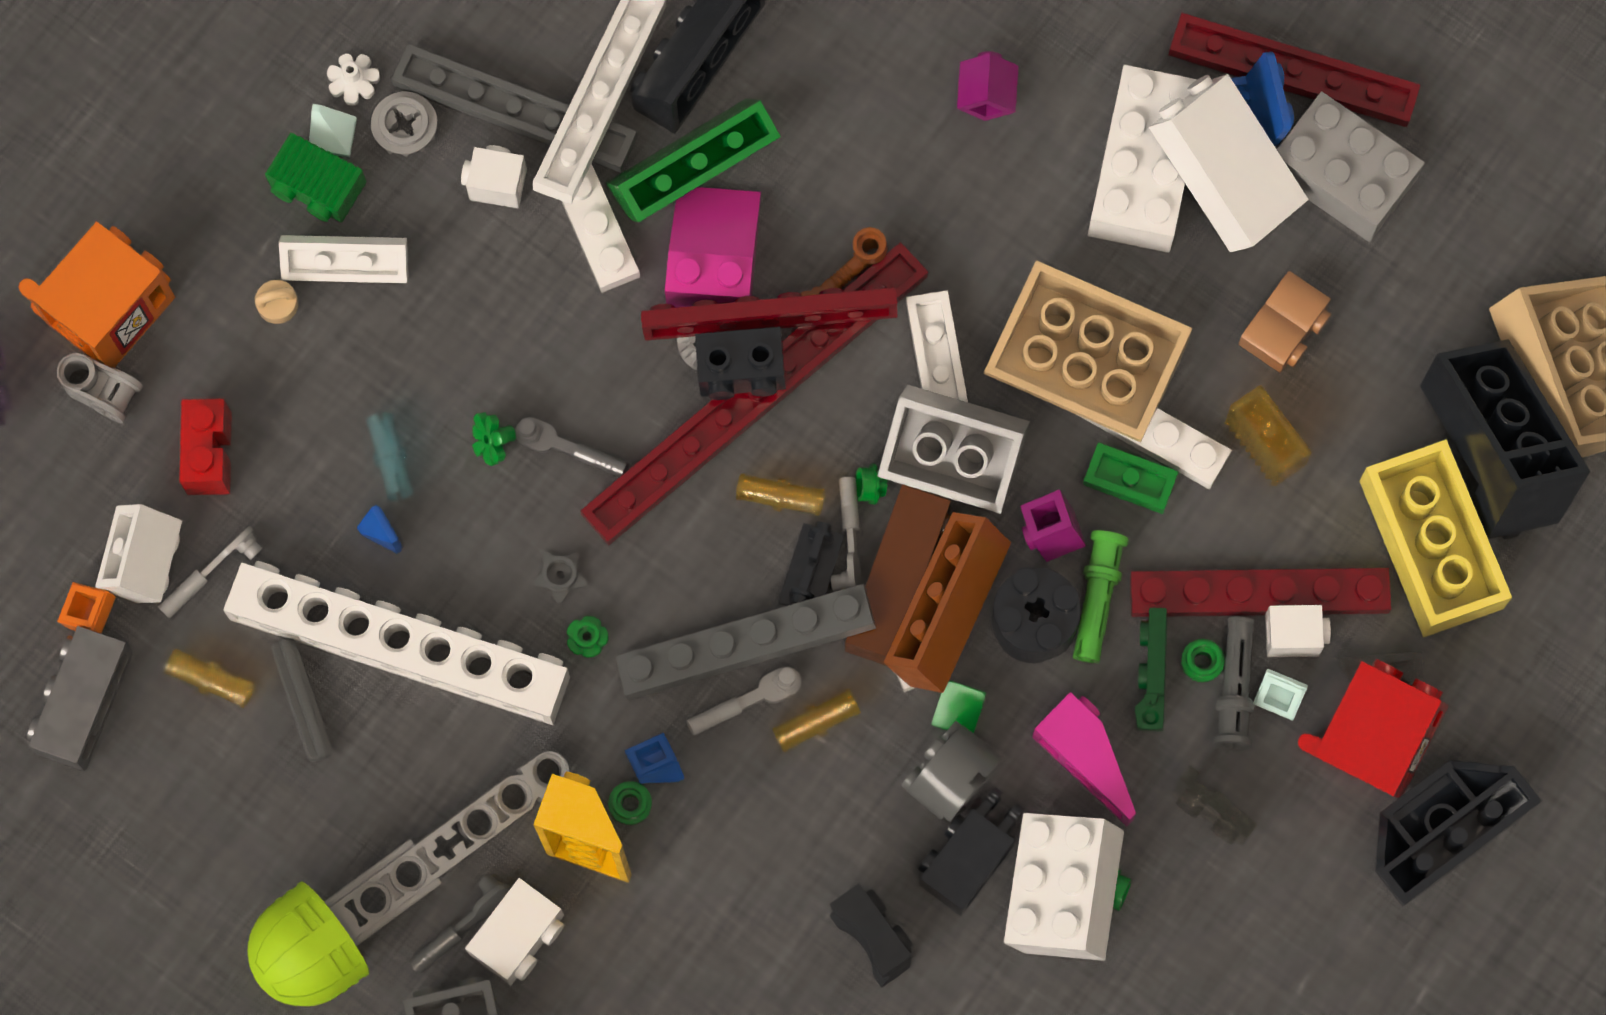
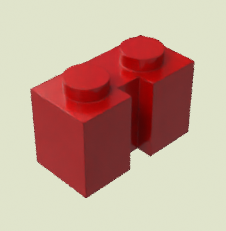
(203, 463)

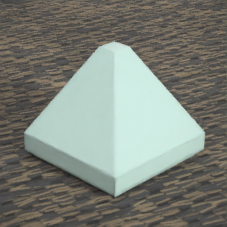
(332, 130)

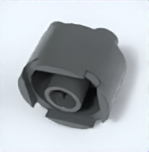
(952, 773)

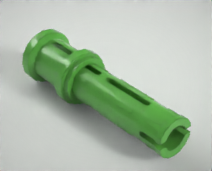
(1101, 576)

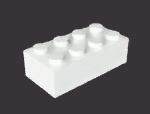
(1138, 183)

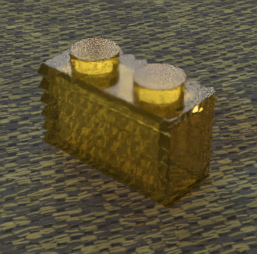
(1267, 436)

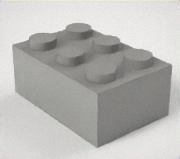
(1348, 166)
(953, 448)

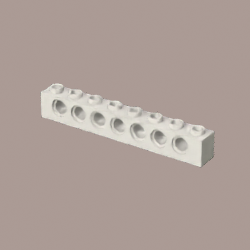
(257, 583)

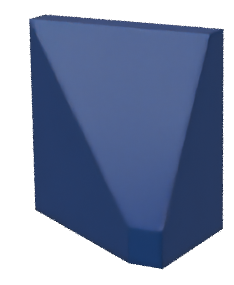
(379, 530)
(654, 761)

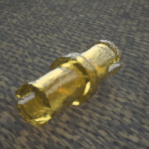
(780, 494)
(209, 678)
(816, 720)

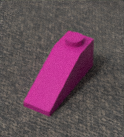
(1082, 747)

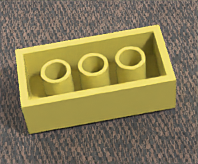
(1435, 538)

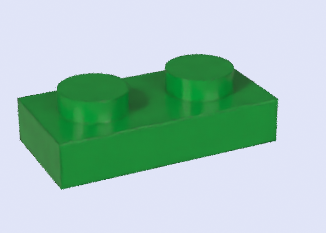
(1130, 478)

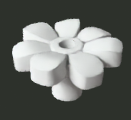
(353, 78)

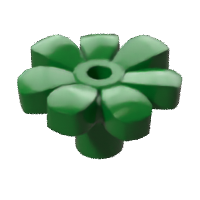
(491, 438)

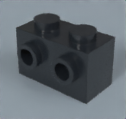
(740, 362)

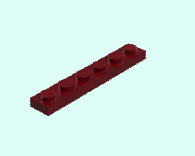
(1304, 71)
(785, 311)
(1255, 590)

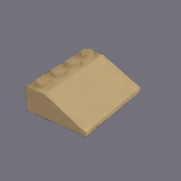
(1563, 345)
(1088, 351)

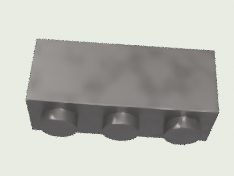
(79, 698)

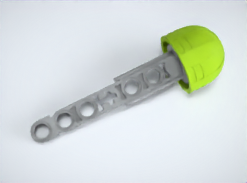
(307, 947)

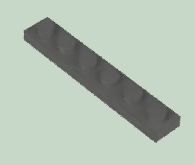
(500, 102)
(745, 642)

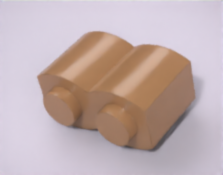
(1285, 322)

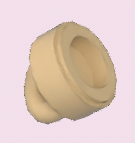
(276, 301)

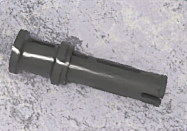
(1235, 703)

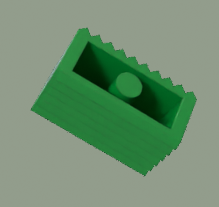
(315, 178)

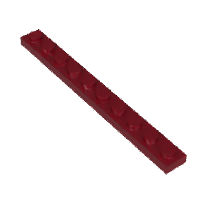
(725, 420)

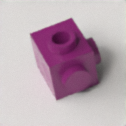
(987, 86)
(1051, 526)

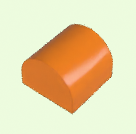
(86, 608)

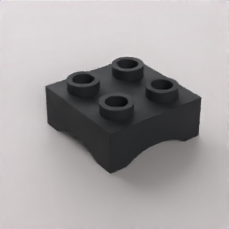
(864, 918)

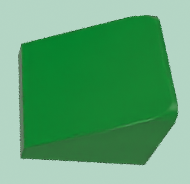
(959, 704)

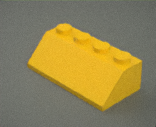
(578, 829)

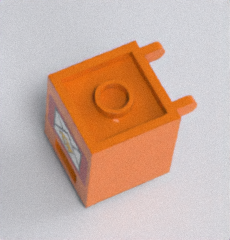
(102, 295)

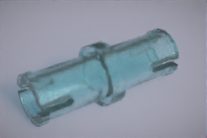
(389, 456)

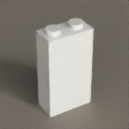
(1228, 162)

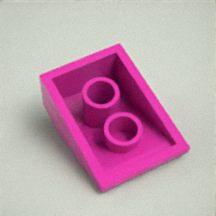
(712, 246)

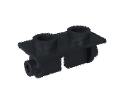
(811, 563)

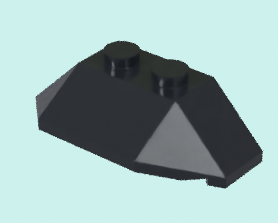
(1447, 823)

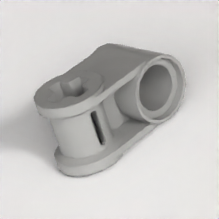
(104, 390)

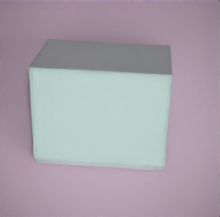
(1280, 694)

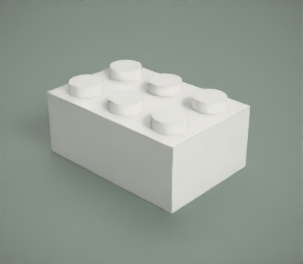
(1064, 886)

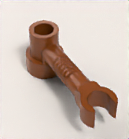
(862, 242)

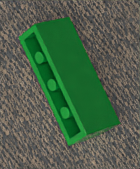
(693, 159)

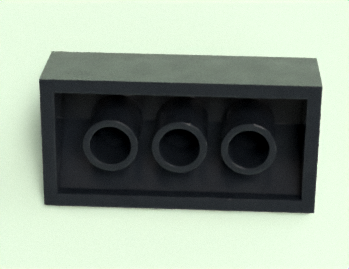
(691, 59)

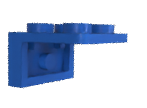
(1266, 98)

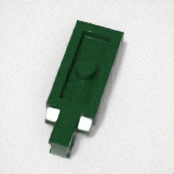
(1153, 673)

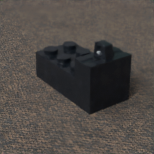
(1506, 437)

